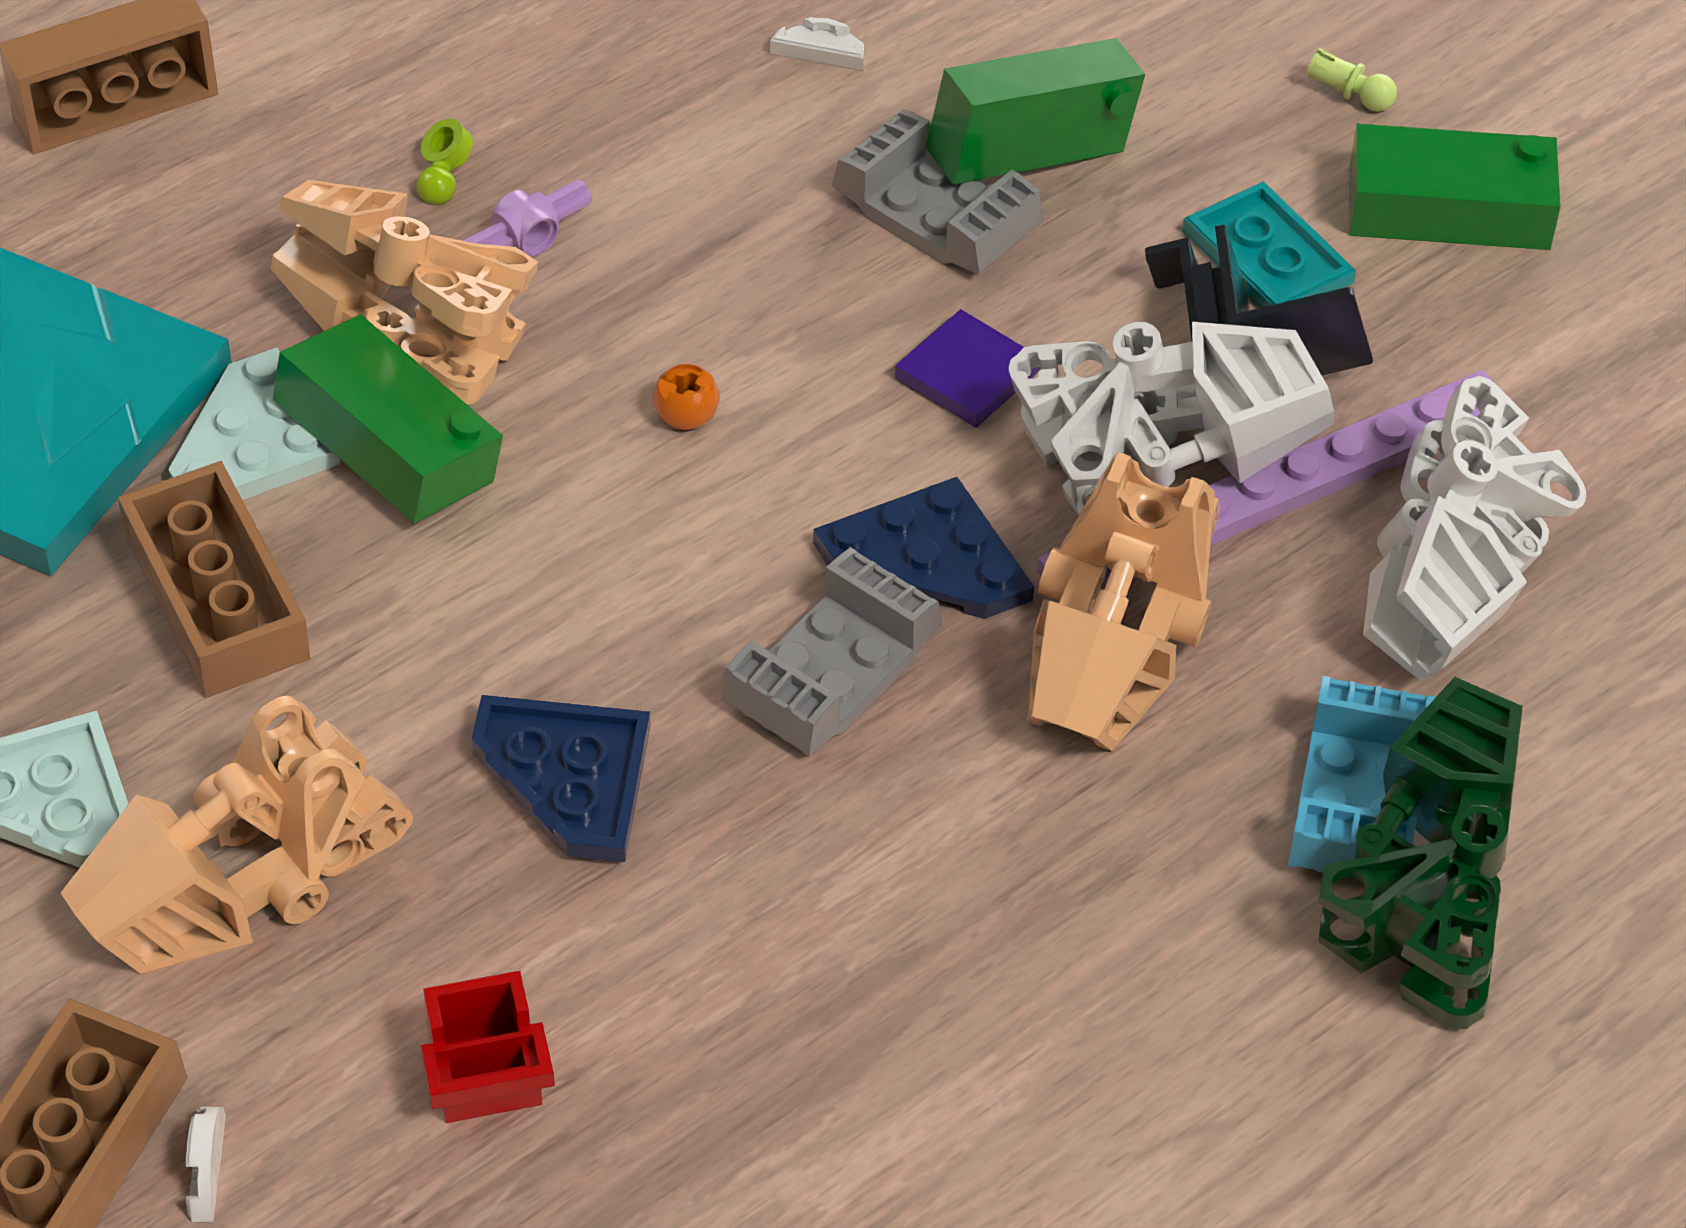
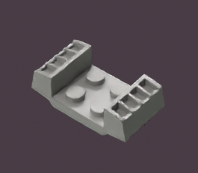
(913, 198)
(834, 656)

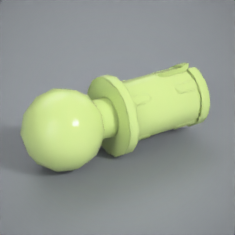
(1376, 91)

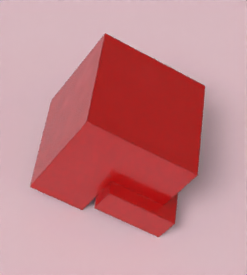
(483, 1048)

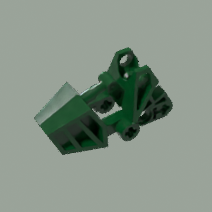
(1458, 781)

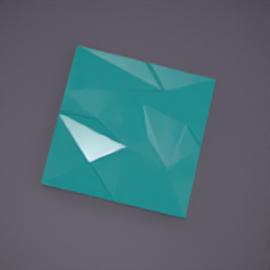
(84, 402)

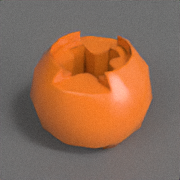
(686, 396)

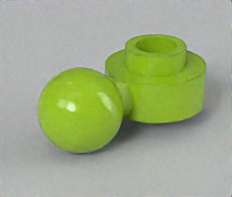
(445, 148)

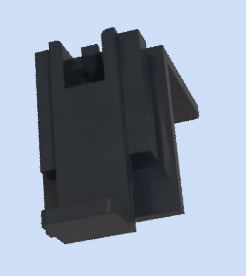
(1325, 321)

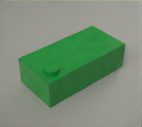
(1034, 110)
(1454, 186)
(387, 418)

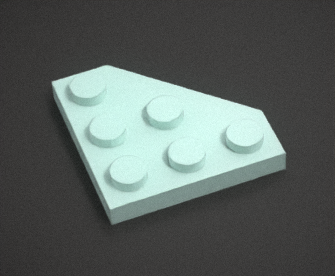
(252, 432)
(59, 788)

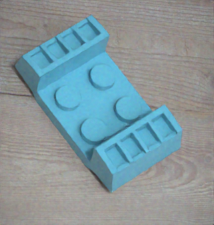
(1346, 768)

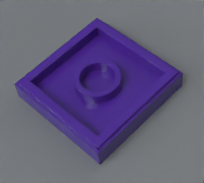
(963, 368)

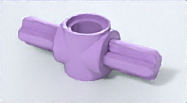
(532, 219)

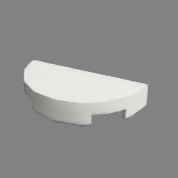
(821, 42)
(204, 1155)

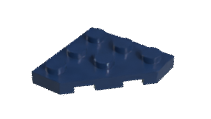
(937, 545)
(567, 768)

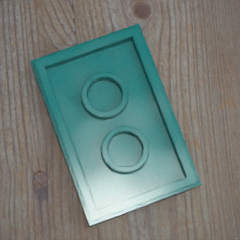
(1273, 247)

